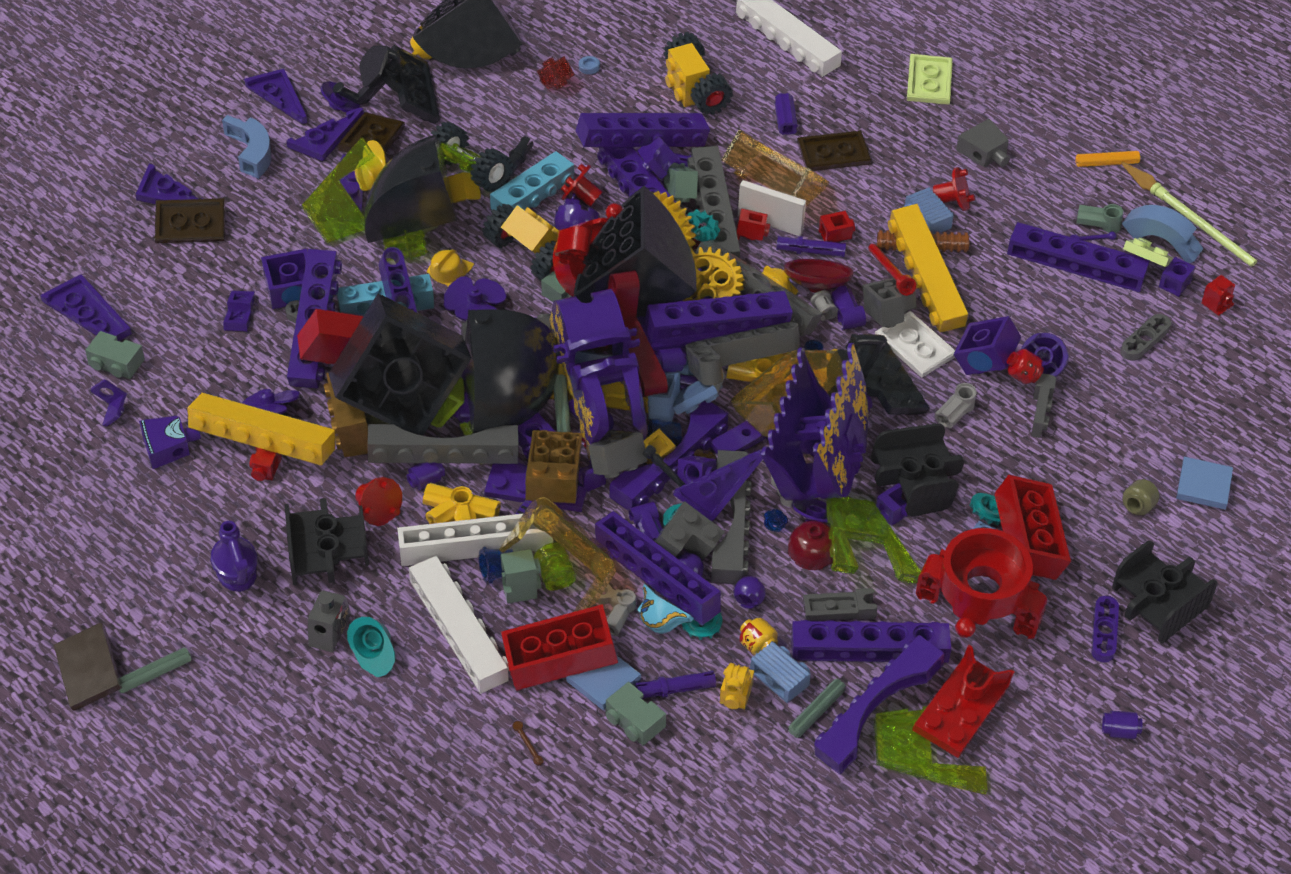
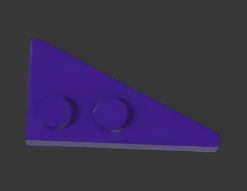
(278, 91)

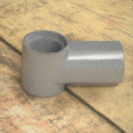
(957, 405)

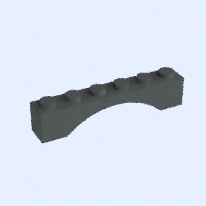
(394, 445)
(728, 554)

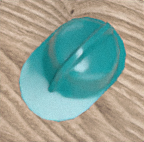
(367, 635)

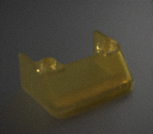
(772, 168)
(761, 398)
(572, 537)

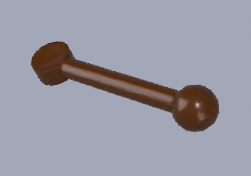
(518, 726)

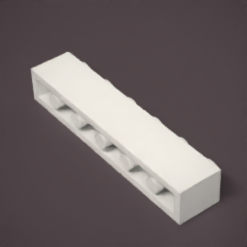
(791, 34)
(464, 539)
(458, 624)

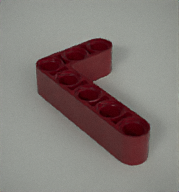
(651, 375)

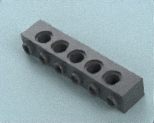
(713, 194)
(757, 282)

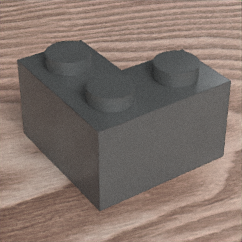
(886, 303)
(617, 452)
(689, 531)

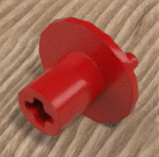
(582, 187)
(955, 189)
(380, 500)

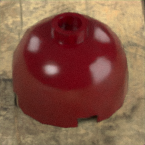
(810, 545)

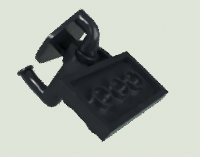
(403, 74)
(885, 375)

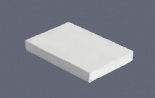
(783, 210)
(917, 345)

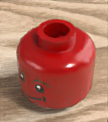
(1024, 366)

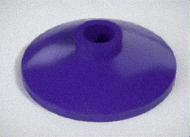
(335, 100)
(811, 509)

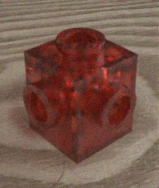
(555, 72)

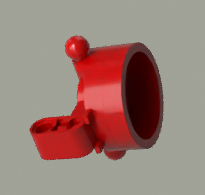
(574, 245)
(990, 555)

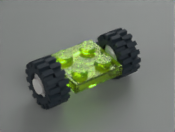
(487, 169)

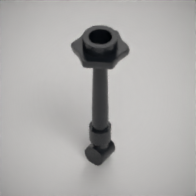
(650, 453)

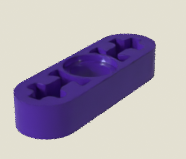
(1110, 621)

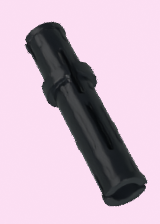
(519, 153)

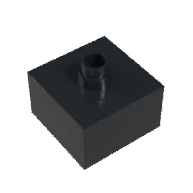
(399, 366)

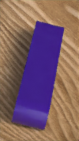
(396, 272)

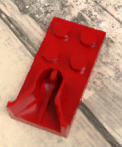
(962, 704)

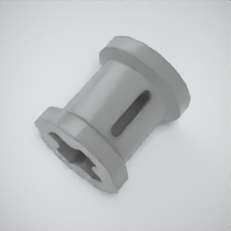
(824, 305)

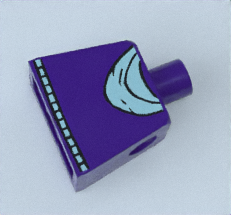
(166, 439)

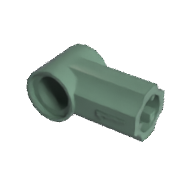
(1108, 217)

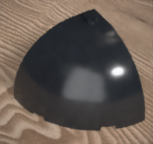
(468, 33)
(410, 193)
(643, 241)
(509, 367)

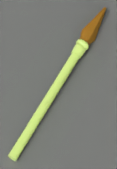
(1148, 183)

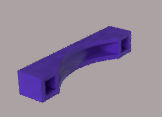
(638, 485)
(912, 667)

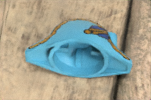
(659, 614)

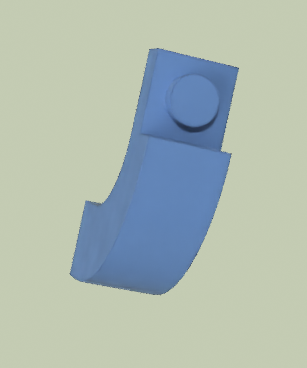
(257, 155)
(1166, 224)

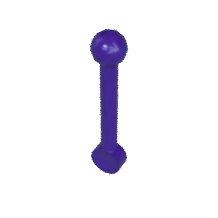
(1112, 236)

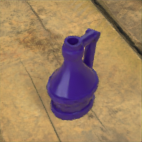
(234, 559)

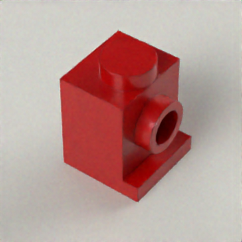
(752, 225)
(836, 227)
(1219, 295)
(264, 464)

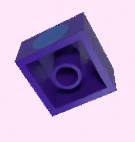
(284, 276)
(987, 345)

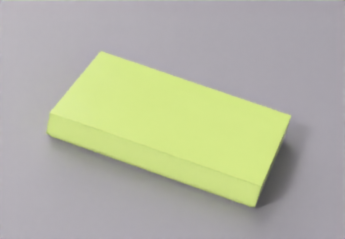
(929, 79)

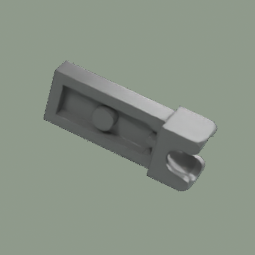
(1043, 394)
(840, 605)

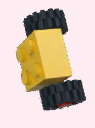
(691, 76)
(529, 229)

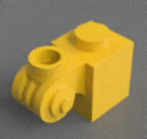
(736, 686)

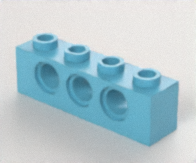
(534, 183)
(358, 298)

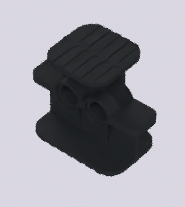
(920, 464)
(321, 540)
(1164, 593)

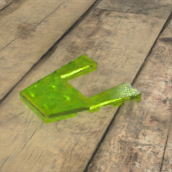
(330, 204)
(864, 522)
(910, 753)

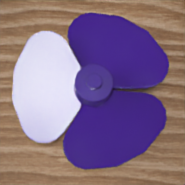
(464, 296)
(268, 401)

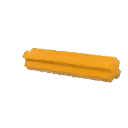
(1107, 158)

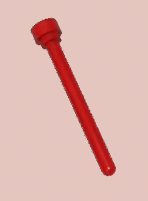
(904, 283)

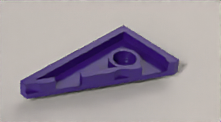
(325, 137)
(161, 187)
(714, 490)

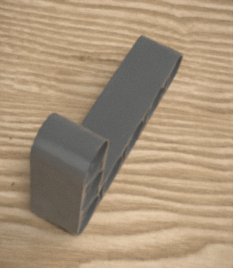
(709, 355)

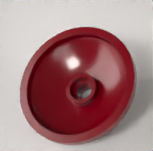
(818, 273)

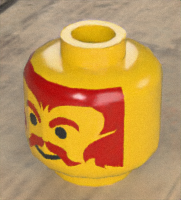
(757, 635)

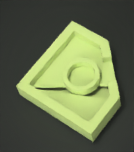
(1144, 249)

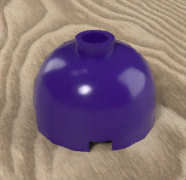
(573, 214)
(1050, 350)

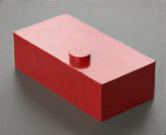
(326, 335)
(1032, 516)
(559, 647)

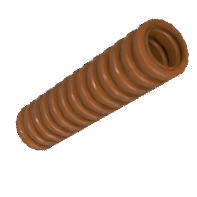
(943, 241)

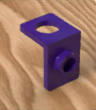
(115, 401)

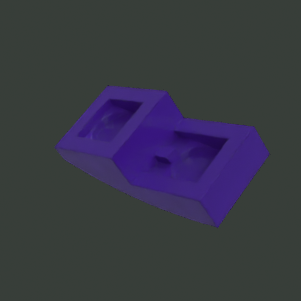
(239, 310)

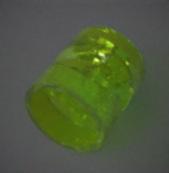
(555, 566)

